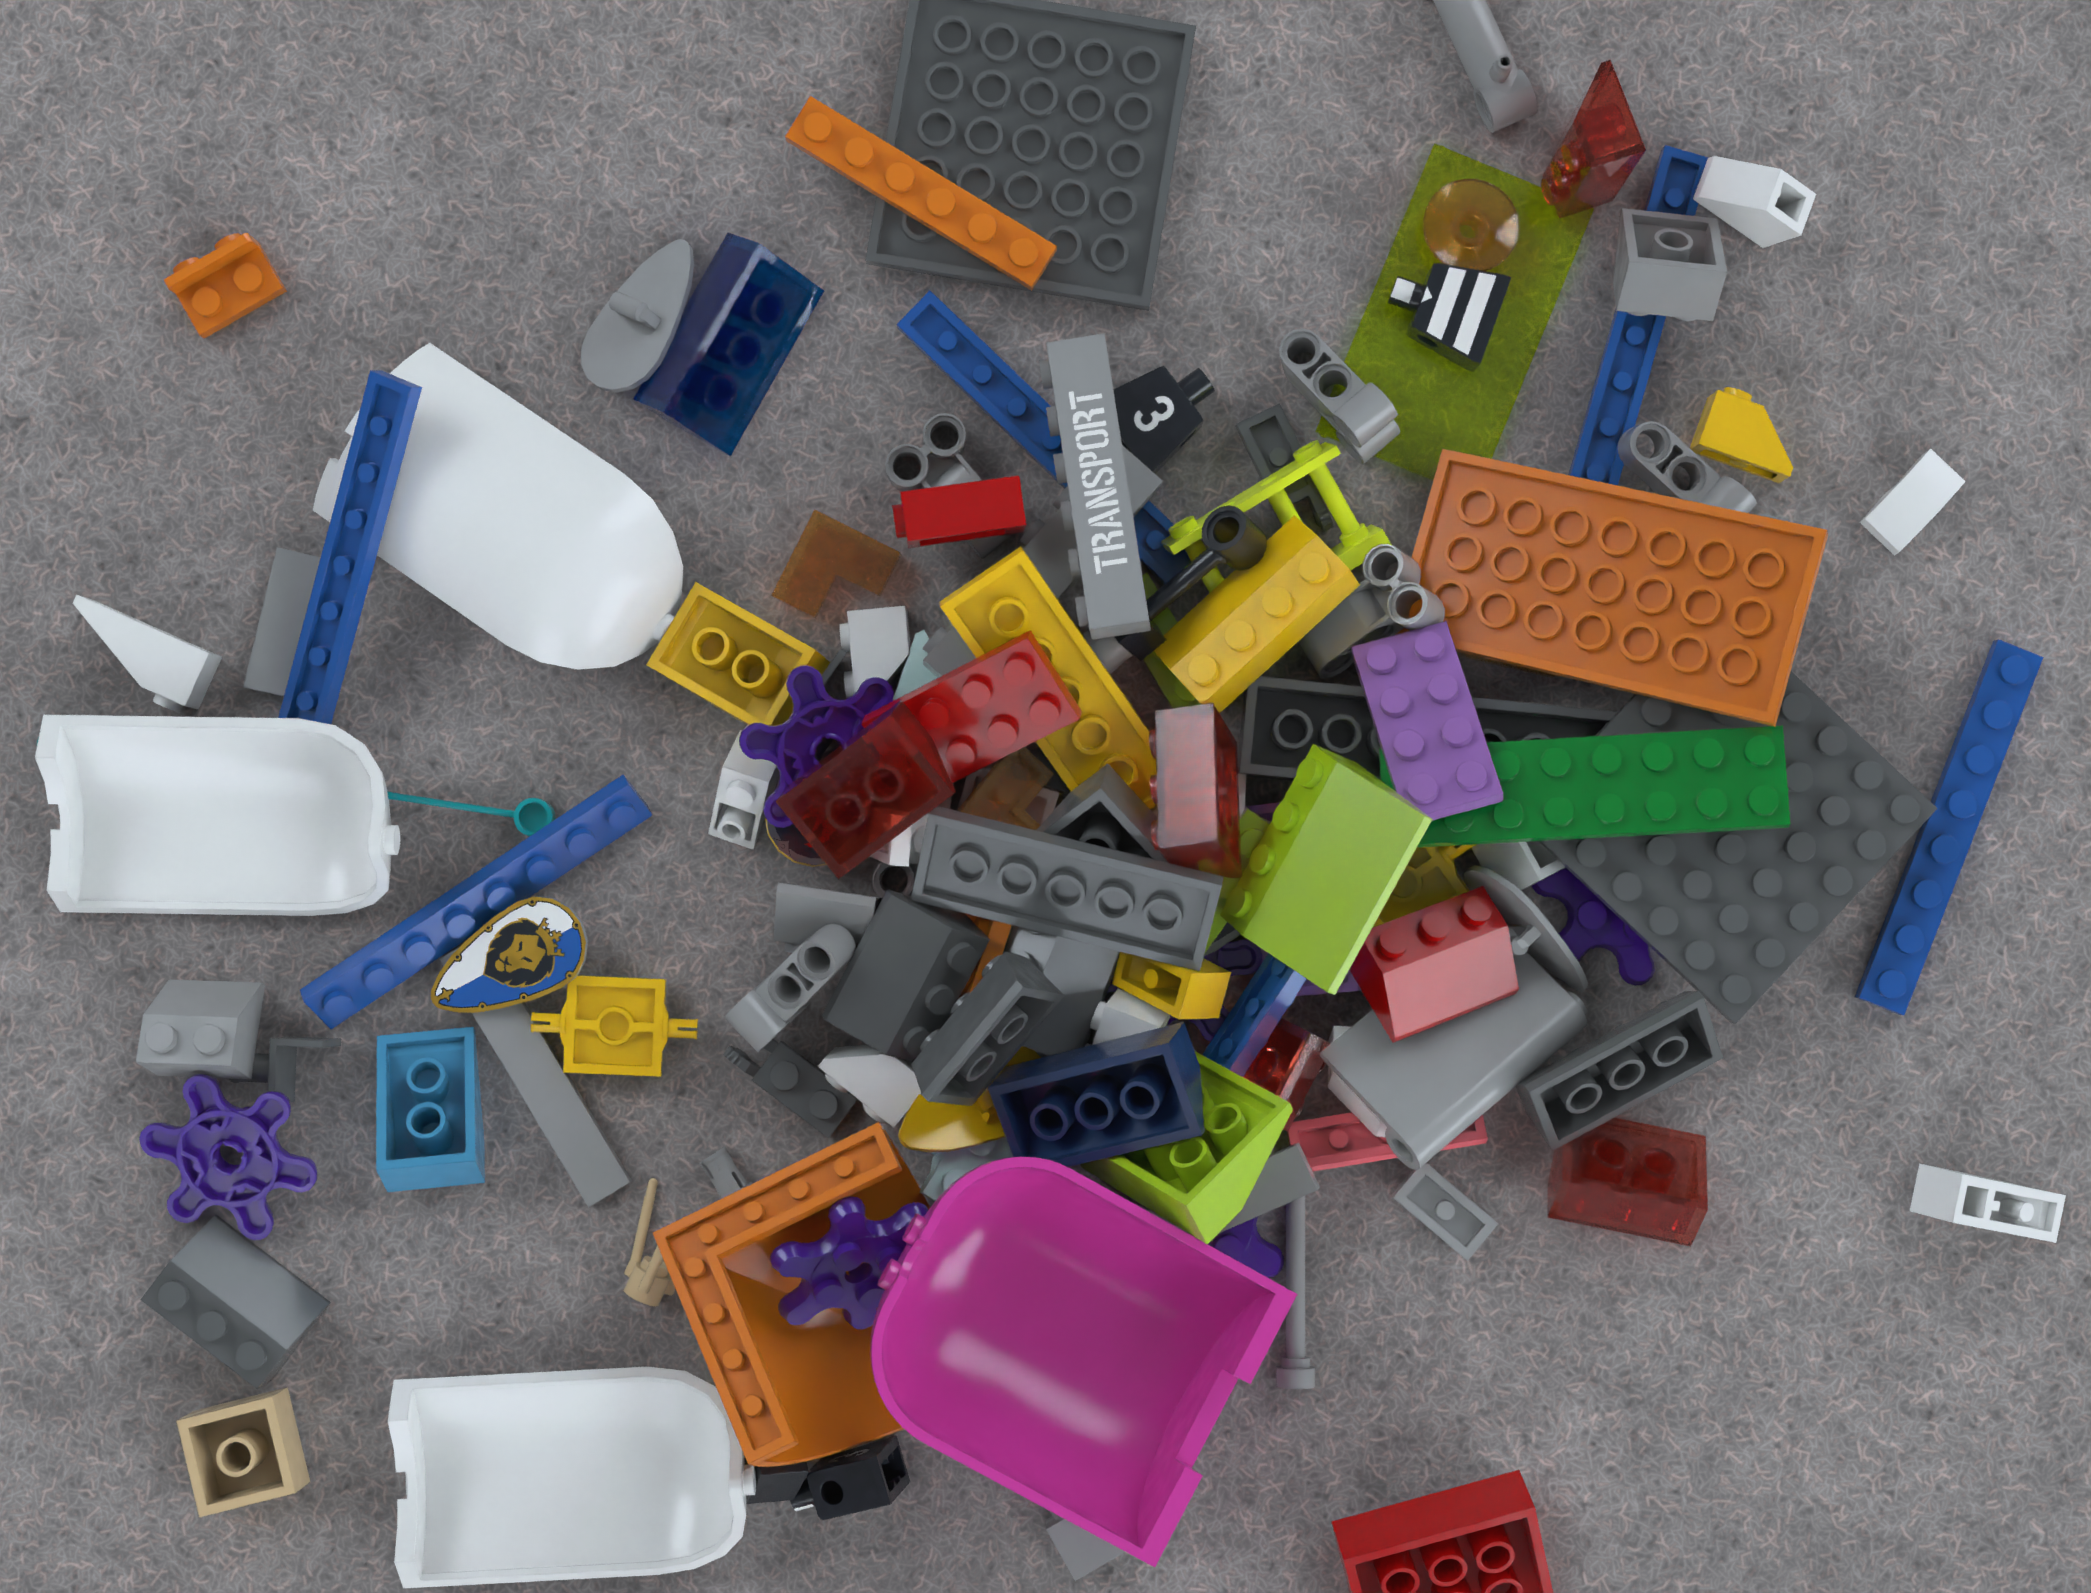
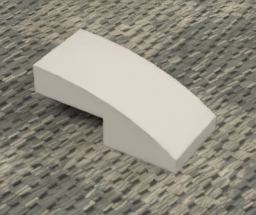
(1912, 502)

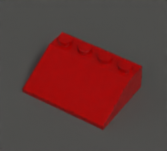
(1448, 1542)

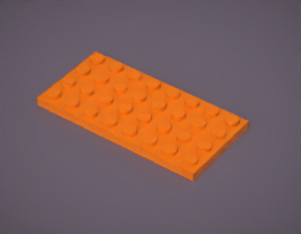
(1617, 584)

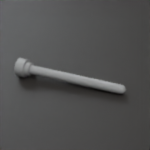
(1295, 1366)

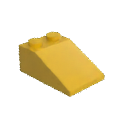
(732, 658)

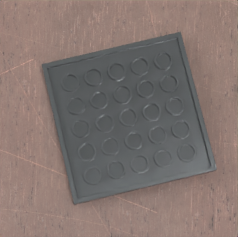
(1052, 122)
(1750, 901)

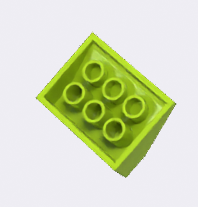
(1325, 867)
(1210, 1176)

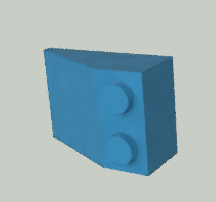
(429, 1110)

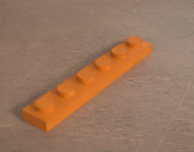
(921, 193)

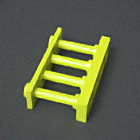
(1311, 460)

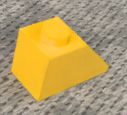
(1741, 436)
(1173, 988)

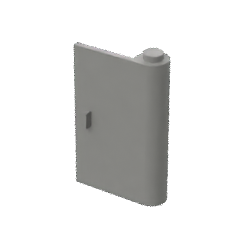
(1457, 1070)

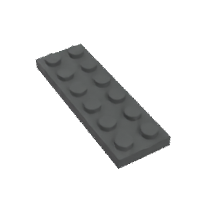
(1066, 888)

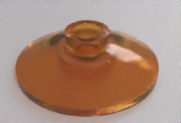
(1480, 207)

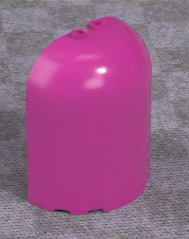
(1068, 1345)

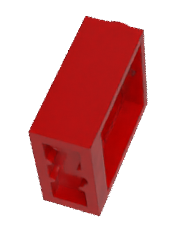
(960, 512)

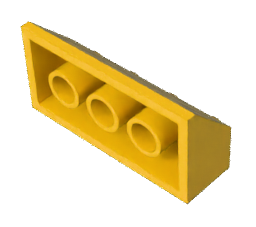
(1256, 615)

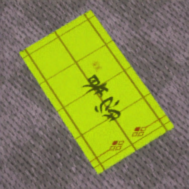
(1434, 397)

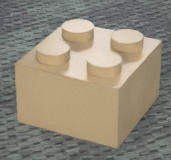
(243, 1452)

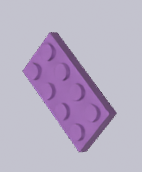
(1427, 721)

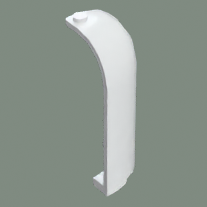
(522, 525)
(213, 816)
(564, 1476)

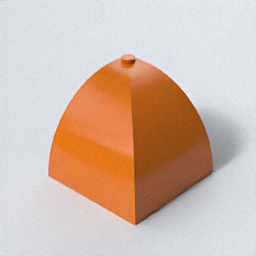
(786, 1385)

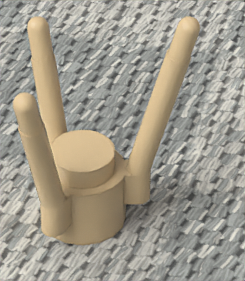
(648, 1278)

